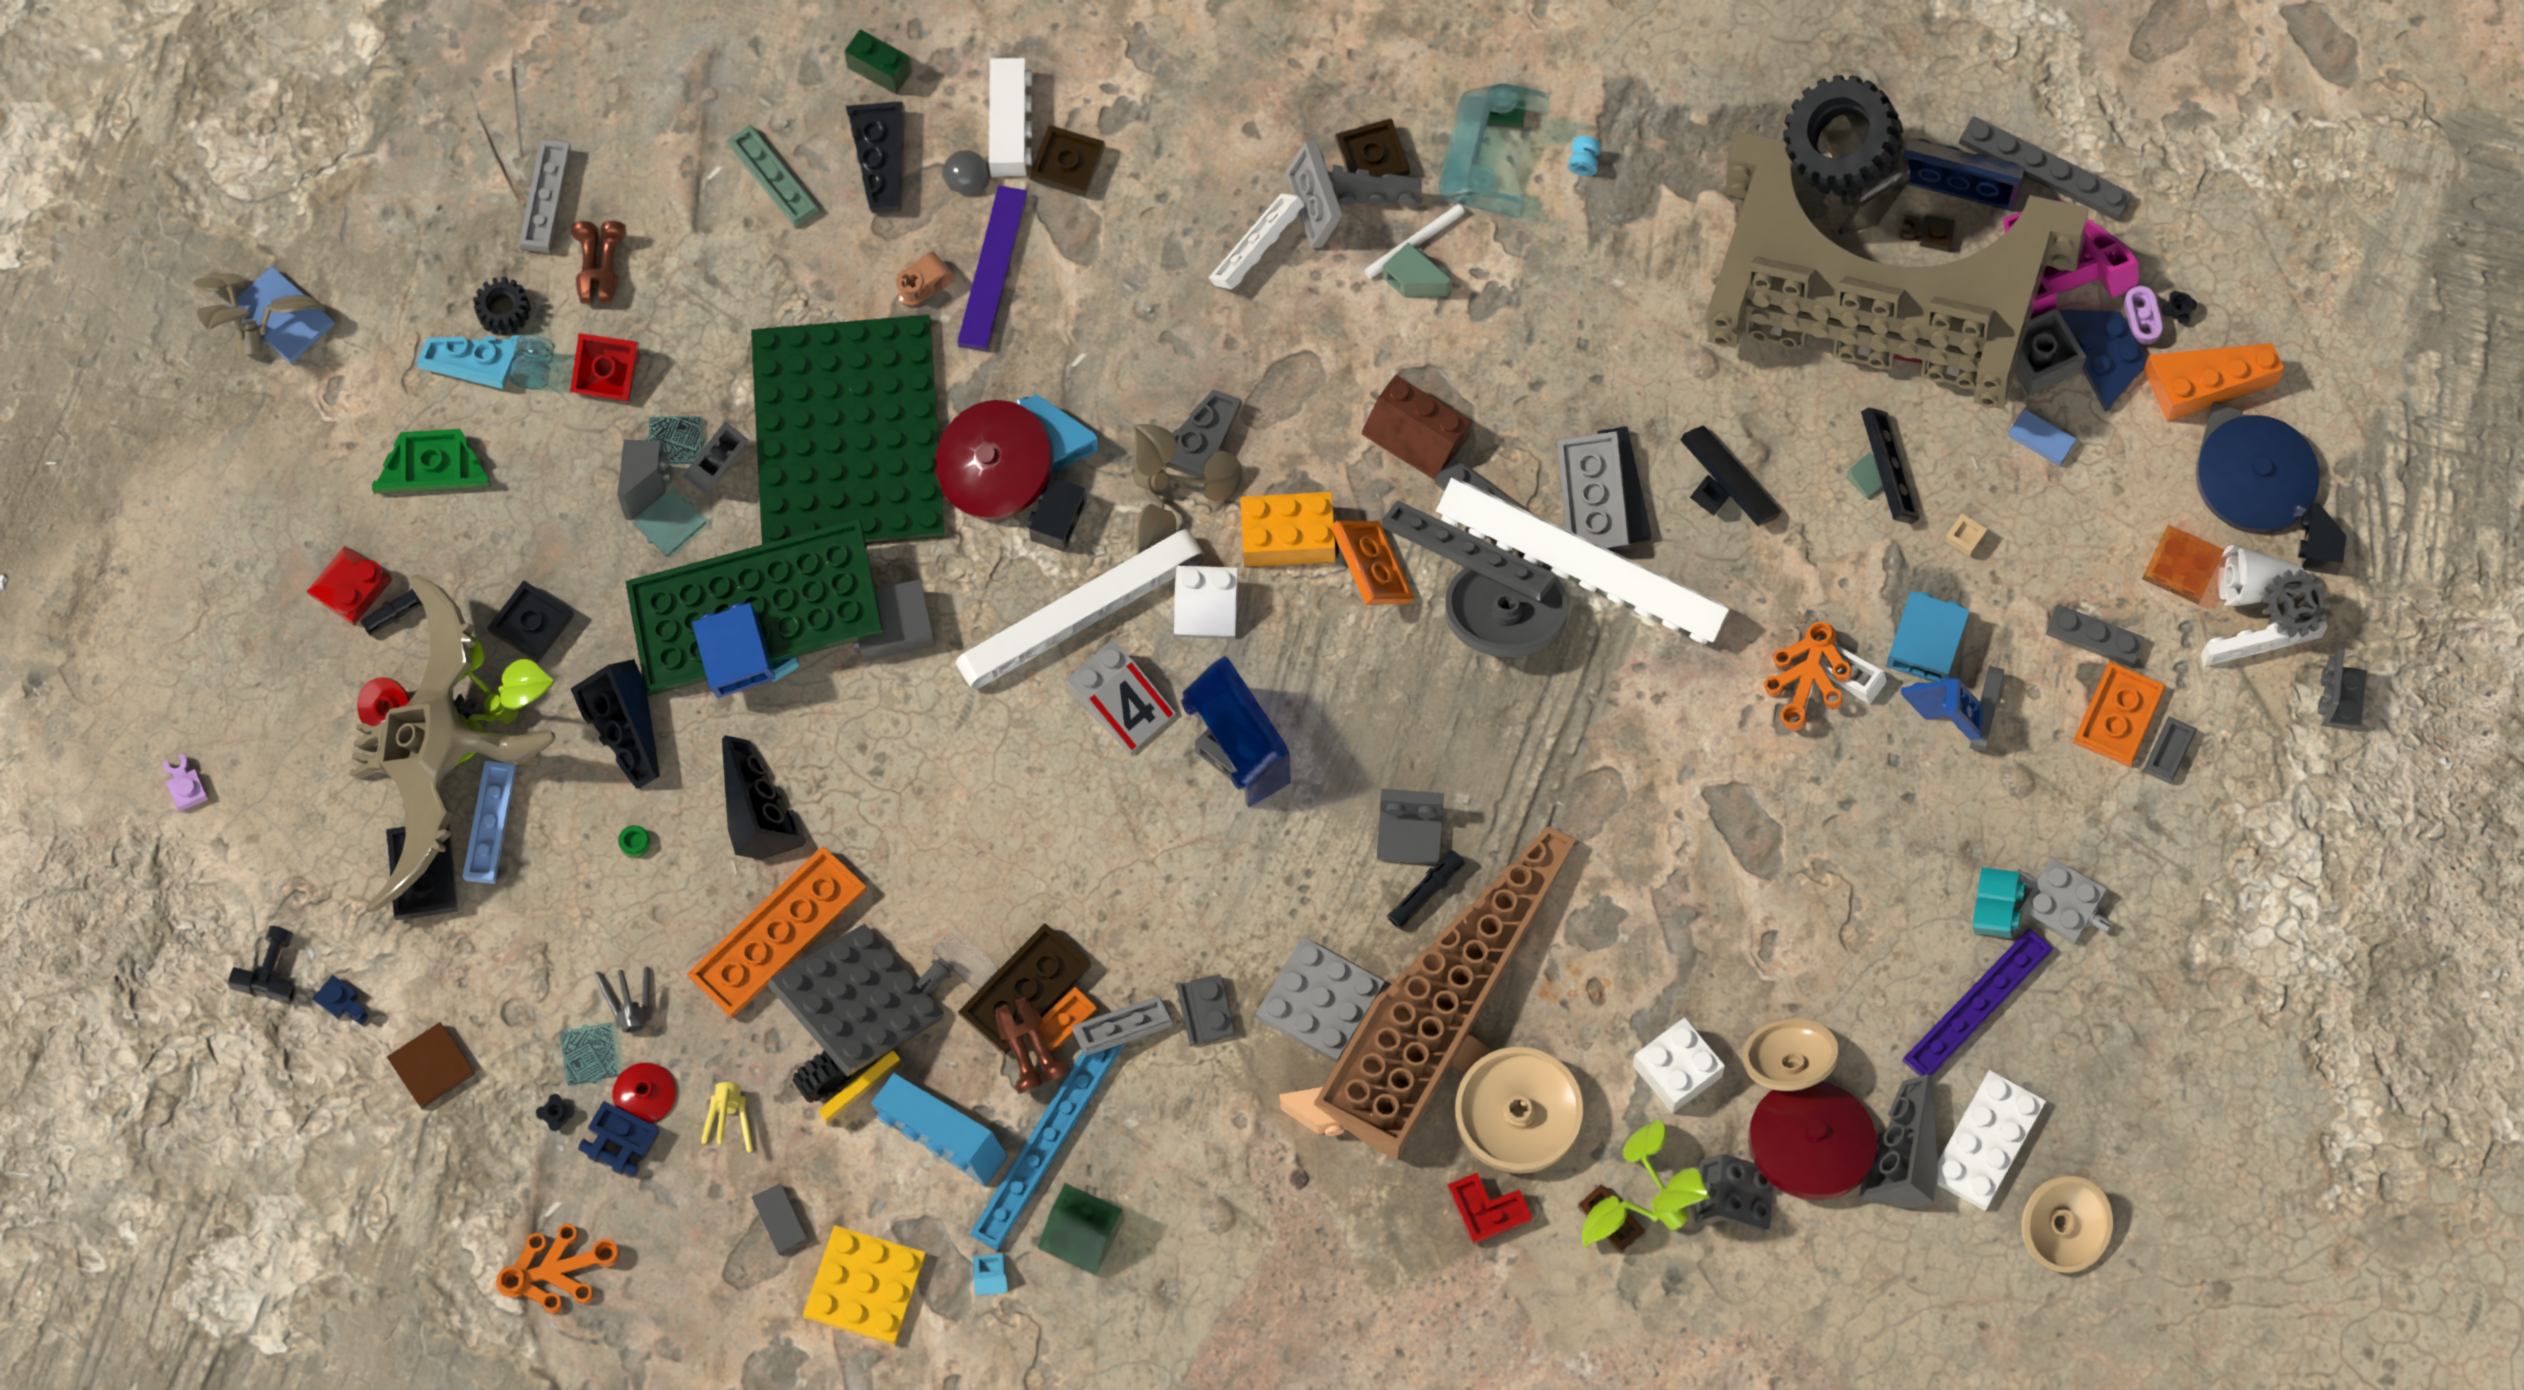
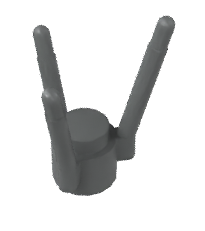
(632, 1016)

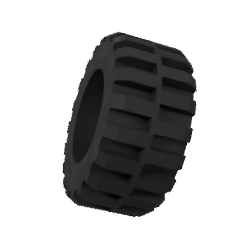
(1822, 106)

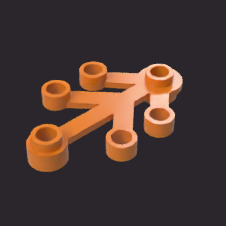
(1808, 672)
(552, 1269)

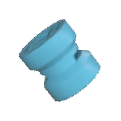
(1585, 151)

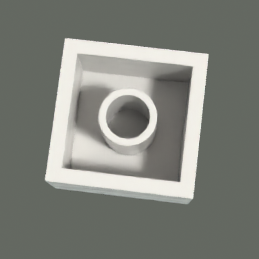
(1678, 1065)

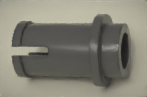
(935, 975)

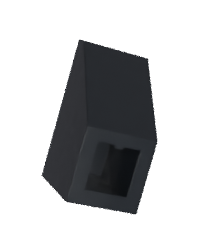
(2323, 542)

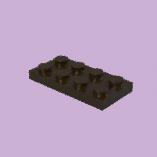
(1038, 970)

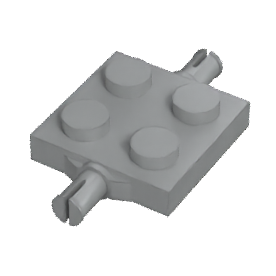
(2063, 901)

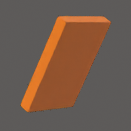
(1372, 562)
(2119, 714)

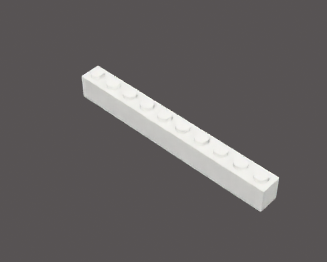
(1583, 559)

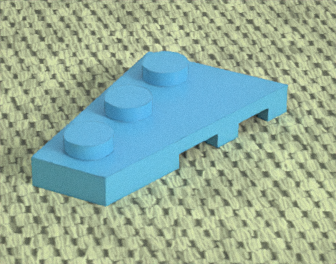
(472, 360)

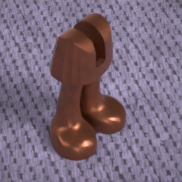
(587, 235)
(1031, 1019)

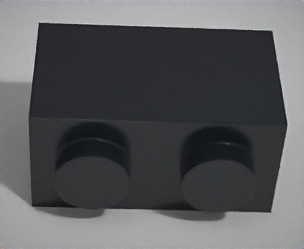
(1057, 514)

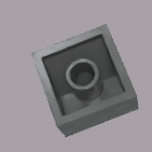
(642, 475)

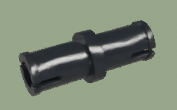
(391, 612)

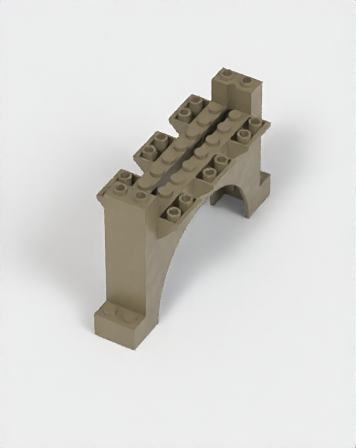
(1954, 316)

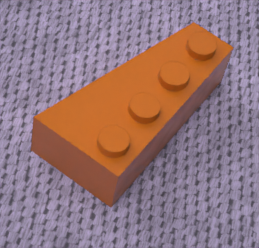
(2197, 378)

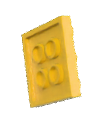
(864, 1285)

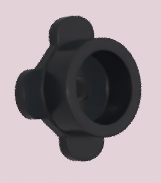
(2182, 299)
(555, 1122)

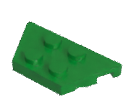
(430, 463)

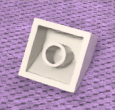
(1205, 601)

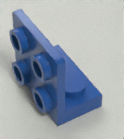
(1947, 699)

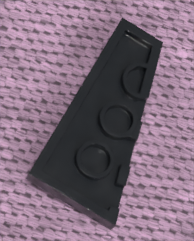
(879, 147)

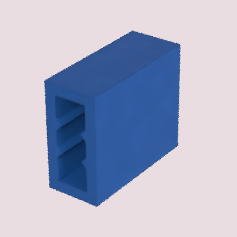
(733, 650)

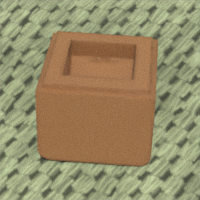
(1469, 1053)

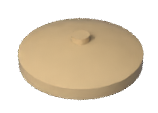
(1519, 1110)

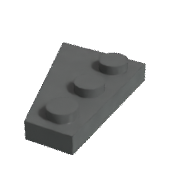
(1204, 432)

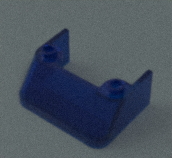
(1241, 730)

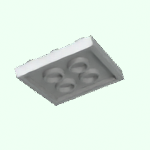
(1319, 999)

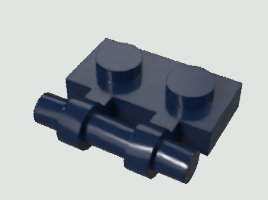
(623, 1130)

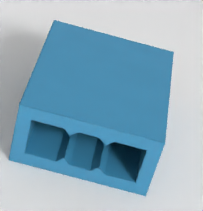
(1927, 637)

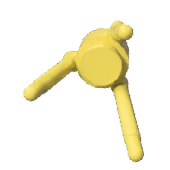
(725, 1101)

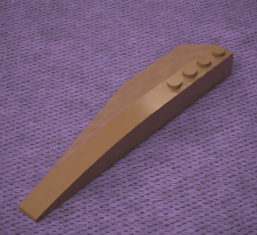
(1431, 1006)

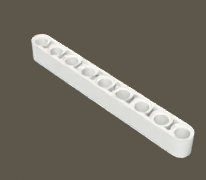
(1078, 609)

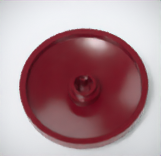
(994, 460)
(1812, 1141)

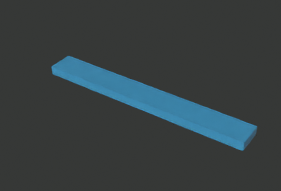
(1043, 1147)

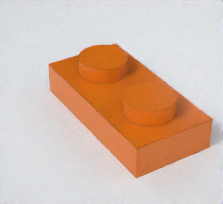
(1059, 1021)

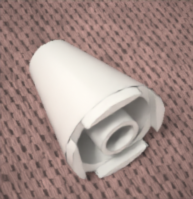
(2248, 573)

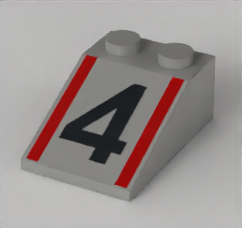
(1120, 697)

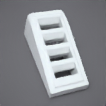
(1858, 688)

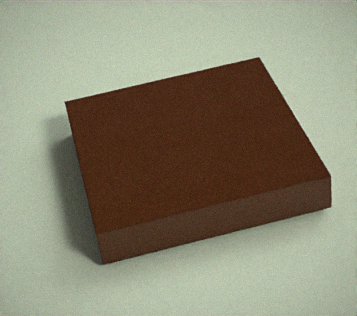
(430, 1065)

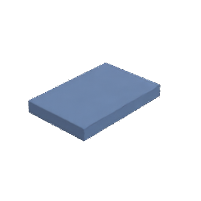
(287, 331)

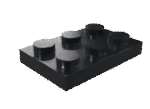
(434, 890)

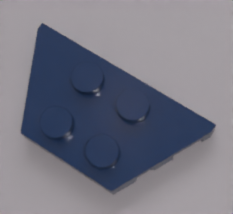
(2110, 351)

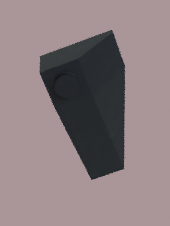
(619, 709)
(755, 813)

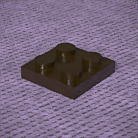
(1373, 149)
(1067, 160)

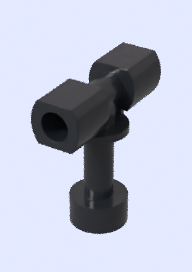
(264, 977)

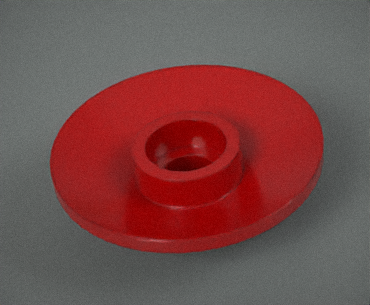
(376, 696)
(655, 1102)

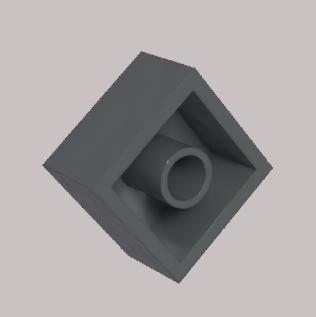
(2048, 353)

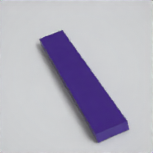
(992, 268)
(1978, 1004)

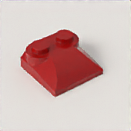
(604, 366)
(349, 585)

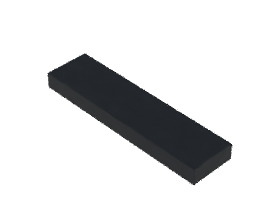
(1890, 465)
(1730, 475)
(1635, 507)

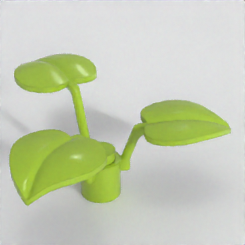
(522, 684)
(1668, 1206)

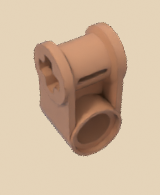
(924, 279)

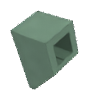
(1415, 275)

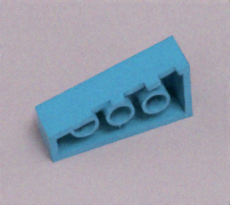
(940, 1129)

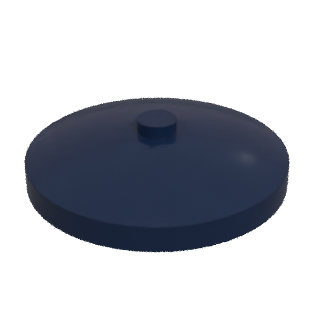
(2257, 474)

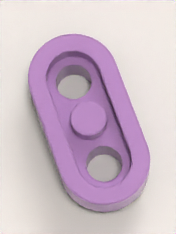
(2143, 317)

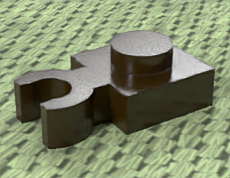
(1934, 232)

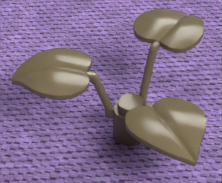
(247, 331)
(1152, 450)

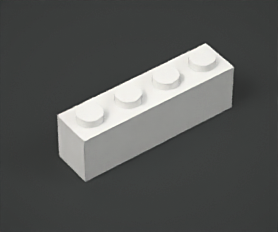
(1009, 117)

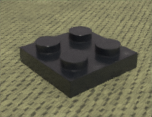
(530, 621)

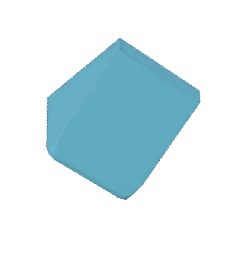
(989, 1274)

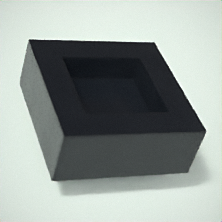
(1710, 495)

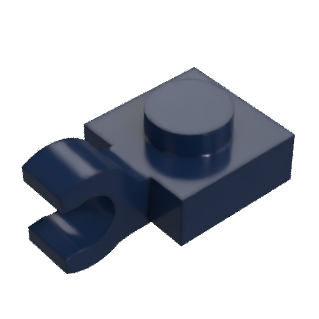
(339, 999)

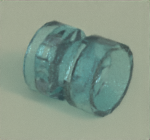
(532, 362)

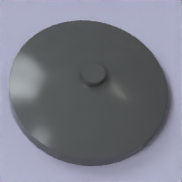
(1502, 619)

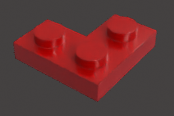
(1485, 1217)

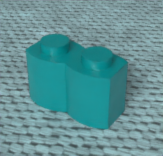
(1997, 902)

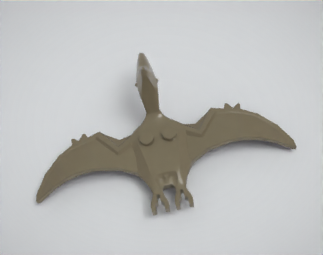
(429, 737)

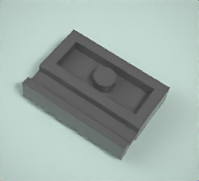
(1205, 1010)

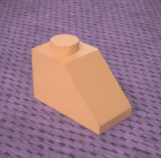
(1302, 1108)

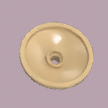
(1790, 1054)
(2083, 1226)

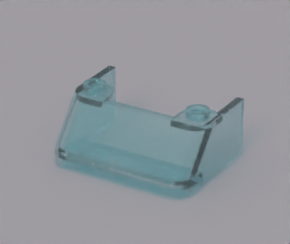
(1461, 177)

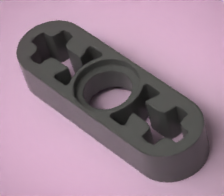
(1989, 701)

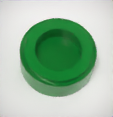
(634, 841)

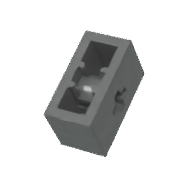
(715, 457)

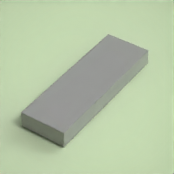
(1122, 1025)

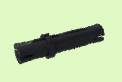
(1435, 879)

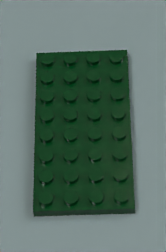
(805, 588)

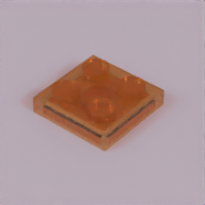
(2183, 564)

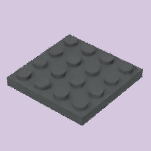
(855, 999)

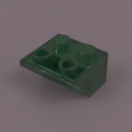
(1080, 1229)

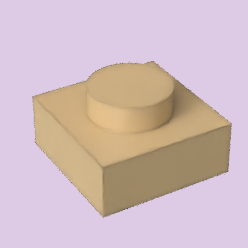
(1965, 534)

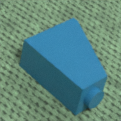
(1068, 437)

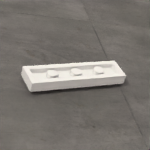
(1256, 241)
(2252, 642)

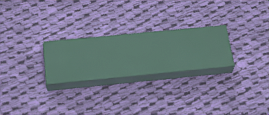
(772, 176)

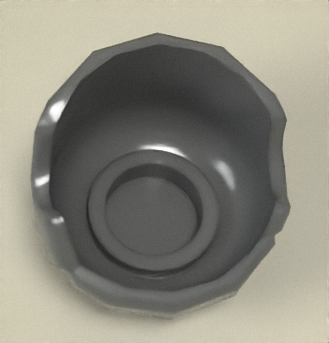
(966, 173)

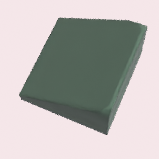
(1865, 476)

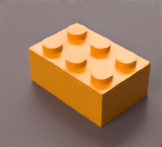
(1287, 529)

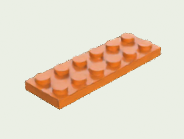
(777, 932)

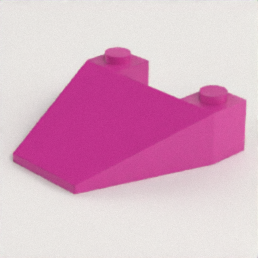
(2101, 259)

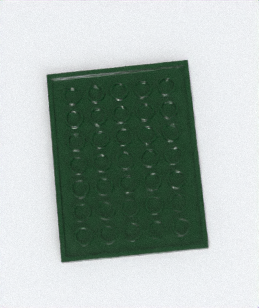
(847, 428)

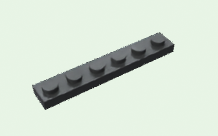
(2046, 168)
(1468, 550)

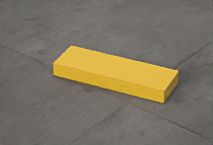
(859, 1087)

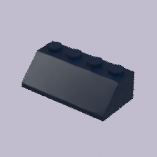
(1963, 174)

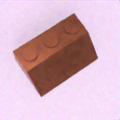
(1416, 427)

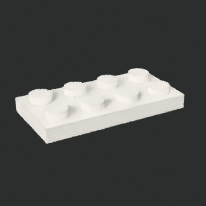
(1987, 1140)

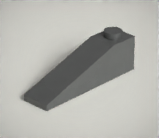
(1906, 1159)

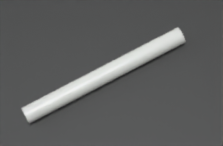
(1418, 238)

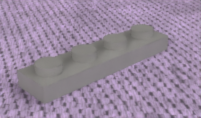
(545, 196)

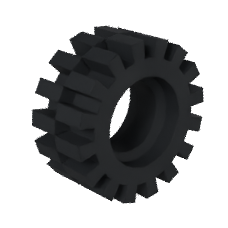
(498, 291)
(819, 1077)

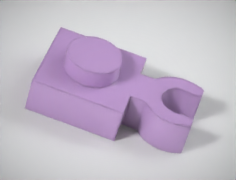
(185, 785)

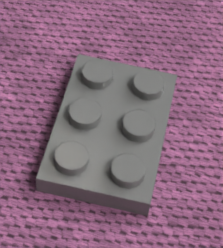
(1315, 188)

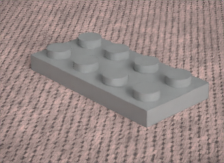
(1594, 489)

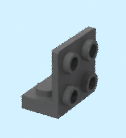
(2343, 694)
(1410, 826)
(1735, 1192)

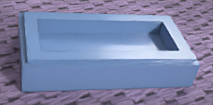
(2041, 437)

